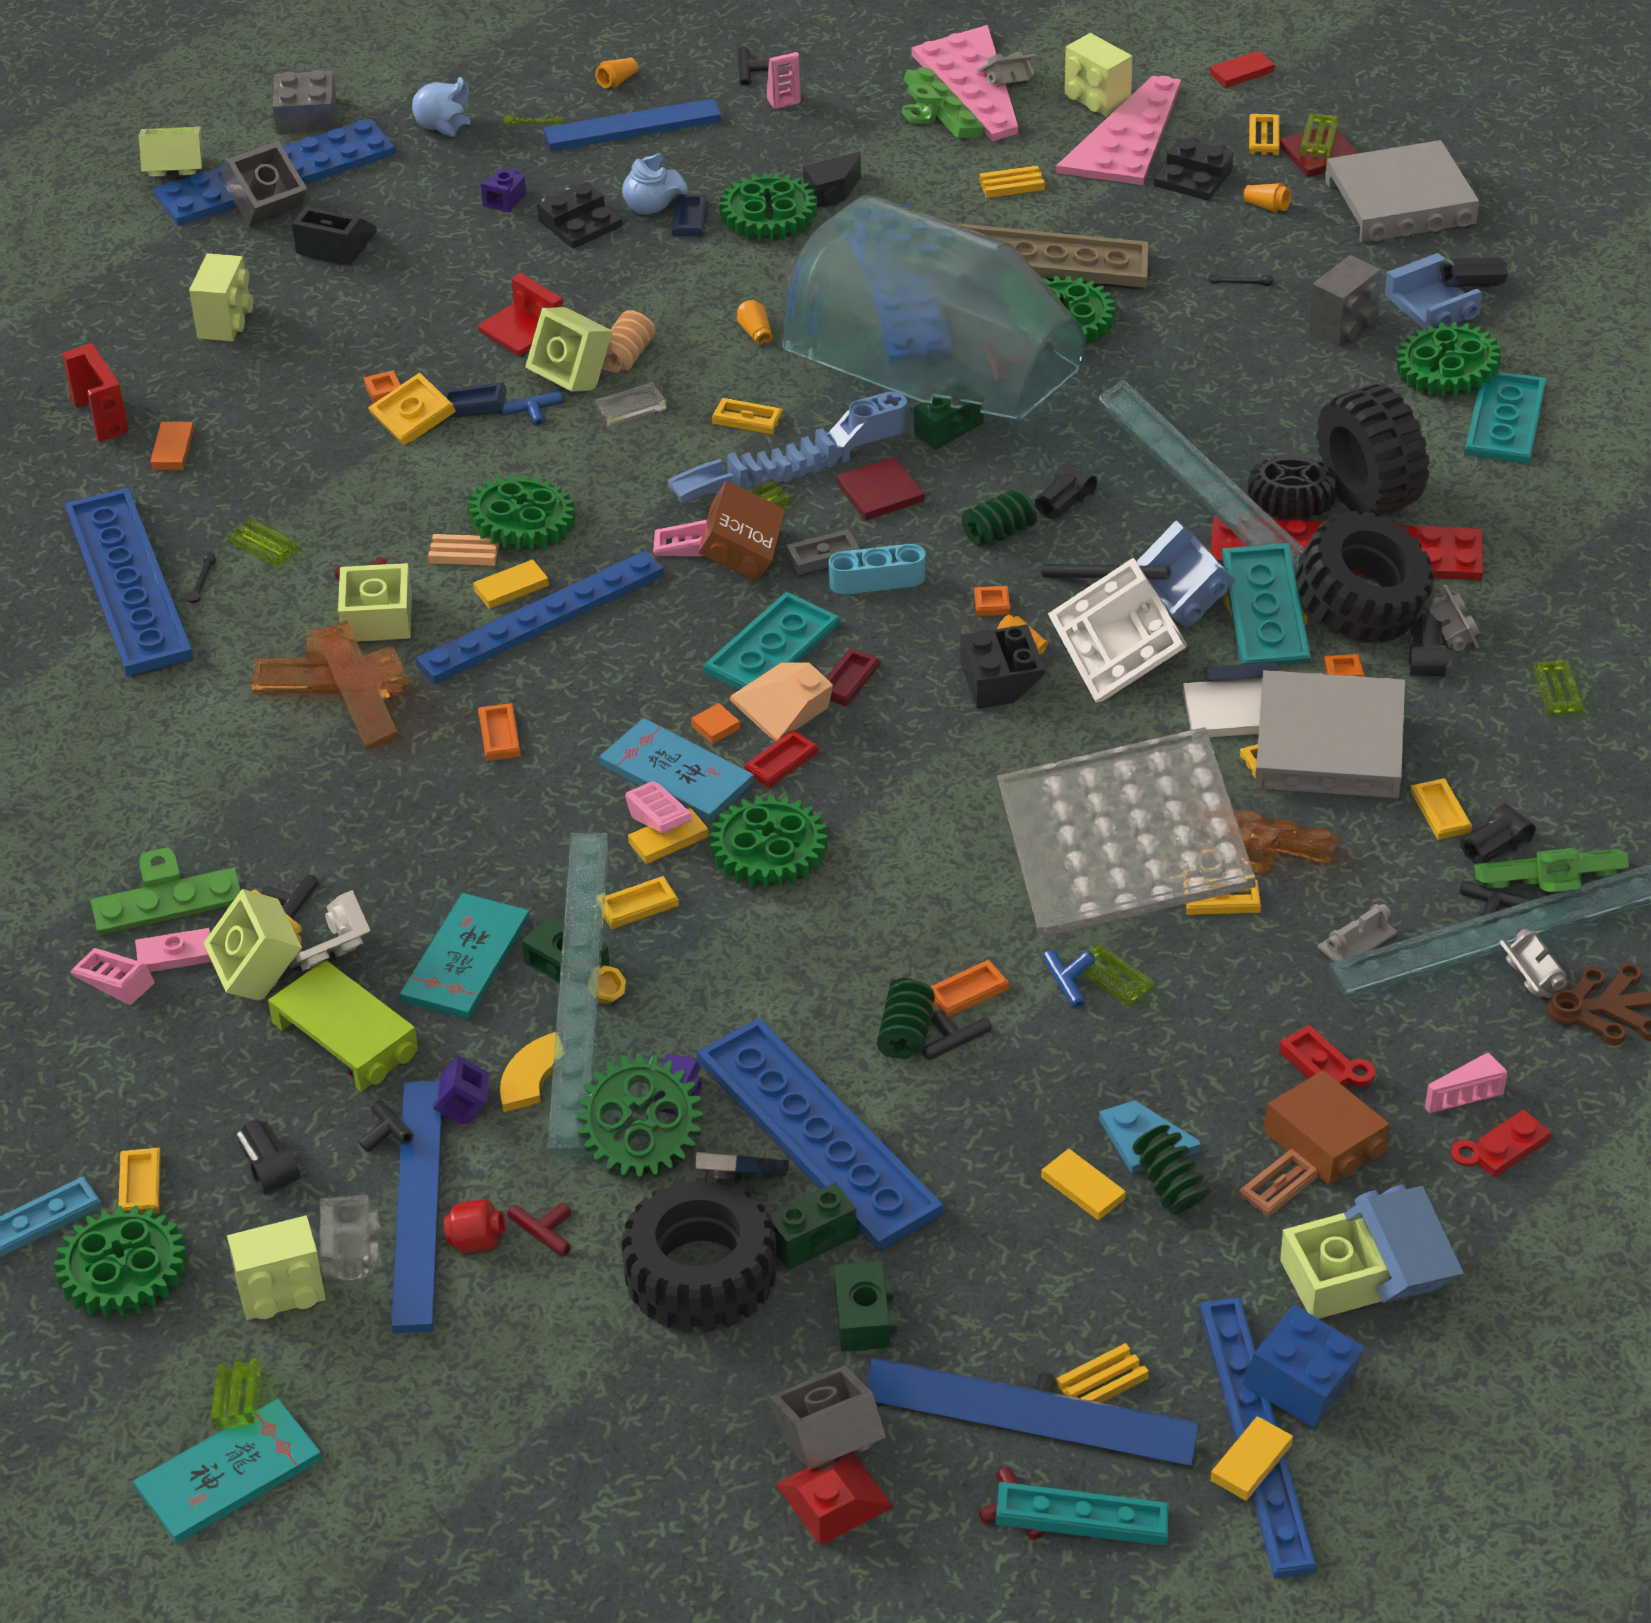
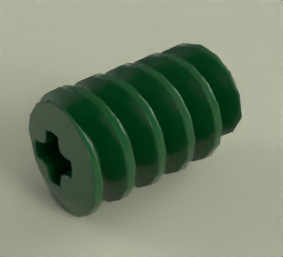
(999, 517)
(905, 1018)
(1168, 1170)

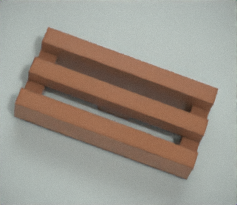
(1260, 1201)

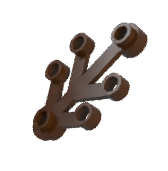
(1610, 1002)

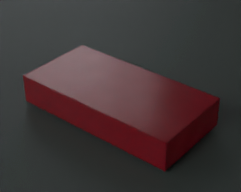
(851, 675)

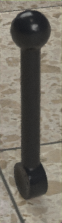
(1266, 280)
(208, 559)

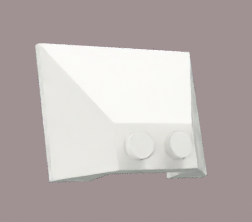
(1117, 630)

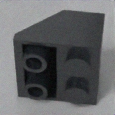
(331, 235)
(1000, 664)

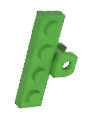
(937, 100)
(1552, 869)
(164, 895)

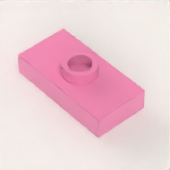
(173, 950)

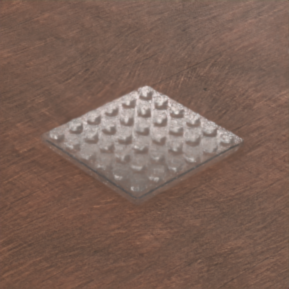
(1124, 832)

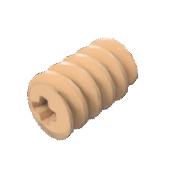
(628, 340)

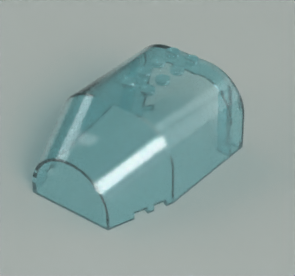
(929, 310)

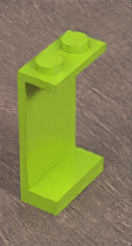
(346, 1022)

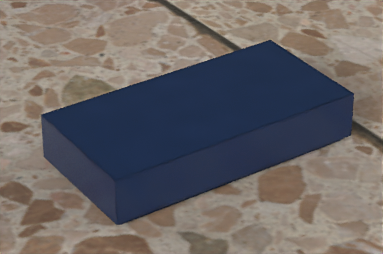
(689, 215)
(477, 399)
(1238, 671)

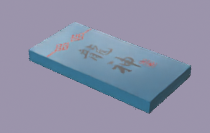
(681, 767)

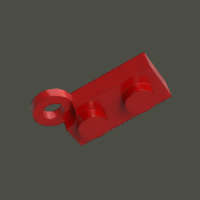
(1313, 1053)
(1503, 1144)

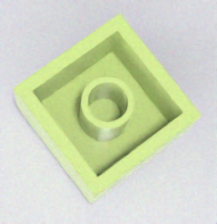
(1097, 74)
(171, 150)
(220, 297)
(568, 349)
(376, 601)
(252, 945)
(1333, 1265)
(276, 1268)

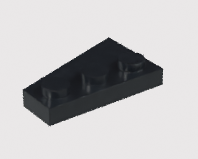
(729, 1166)

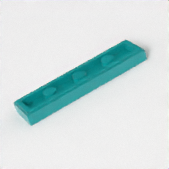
(1082, 1513)

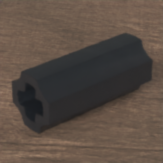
(1473, 272)

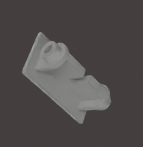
(1008, 69)
(1461, 629)
(1359, 935)
(1524, 957)

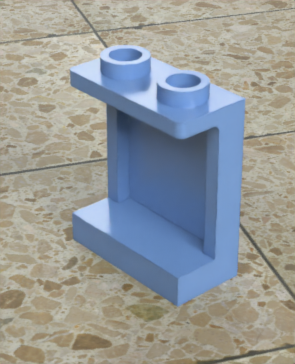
(1425, 298)
(1195, 576)
(1408, 1241)

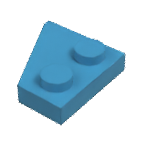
(1129, 1122)

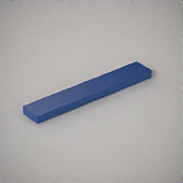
(632, 124)

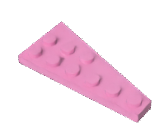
(956, 65)
(1128, 139)

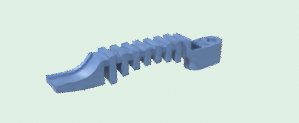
(863, 423)

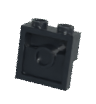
(1195, 168)
(577, 215)

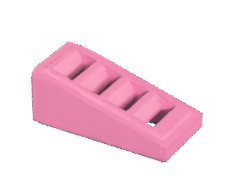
(786, 97)
(690, 532)
(656, 807)
(128, 989)
(1468, 1084)

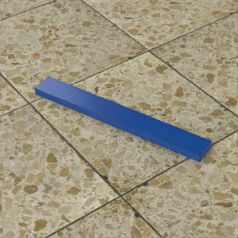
(417, 1211)
(1033, 1411)
(1275, 1497)

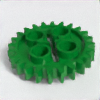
(745, 206)
(1087, 304)
(1448, 359)
(521, 512)
(768, 841)
(665, 1139)
(120, 1261)

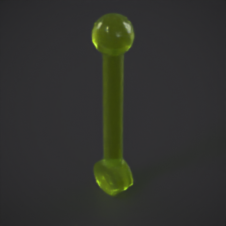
(509, 119)

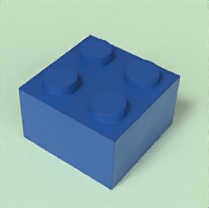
(1303, 1366)

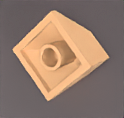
(784, 698)

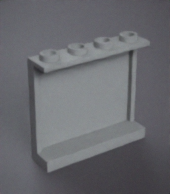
(1403, 190)
(1330, 734)

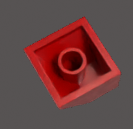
(834, 1497)

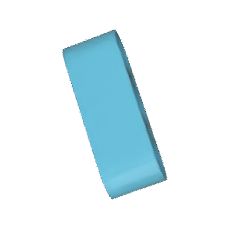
(877, 569)

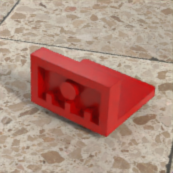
(517, 323)

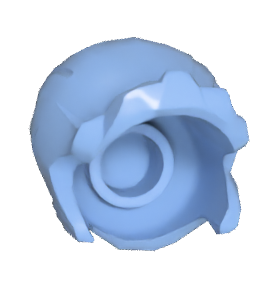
(441, 106)
(651, 188)

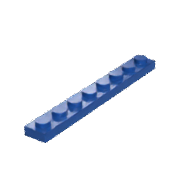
(539, 617)

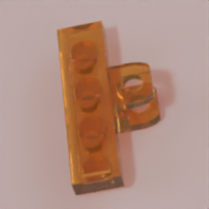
(295, 674)
(364, 682)
(1267, 836)

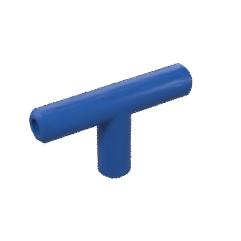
(533, 406)
(1066, 975)

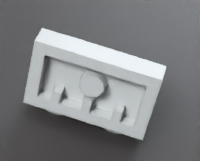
(343, 918)

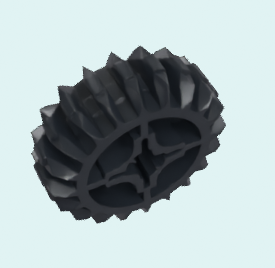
(1292, 487)

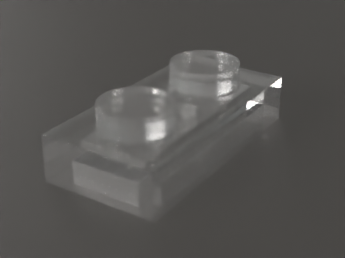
(630, 404)

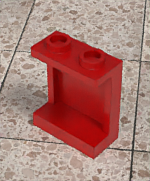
(95, 384)

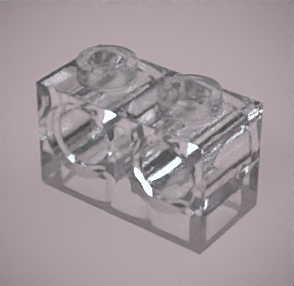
(347, 1239)

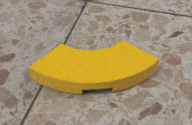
(527, 1073)

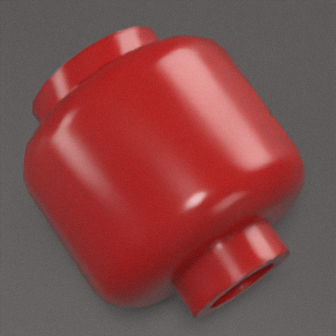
(474, 1226)

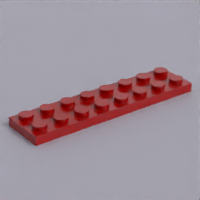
(1452, 551)

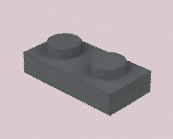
(815, 552)

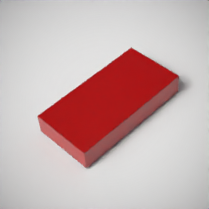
(1242, 69)
(781, 758)

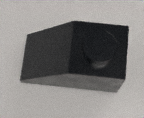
(833, 178)

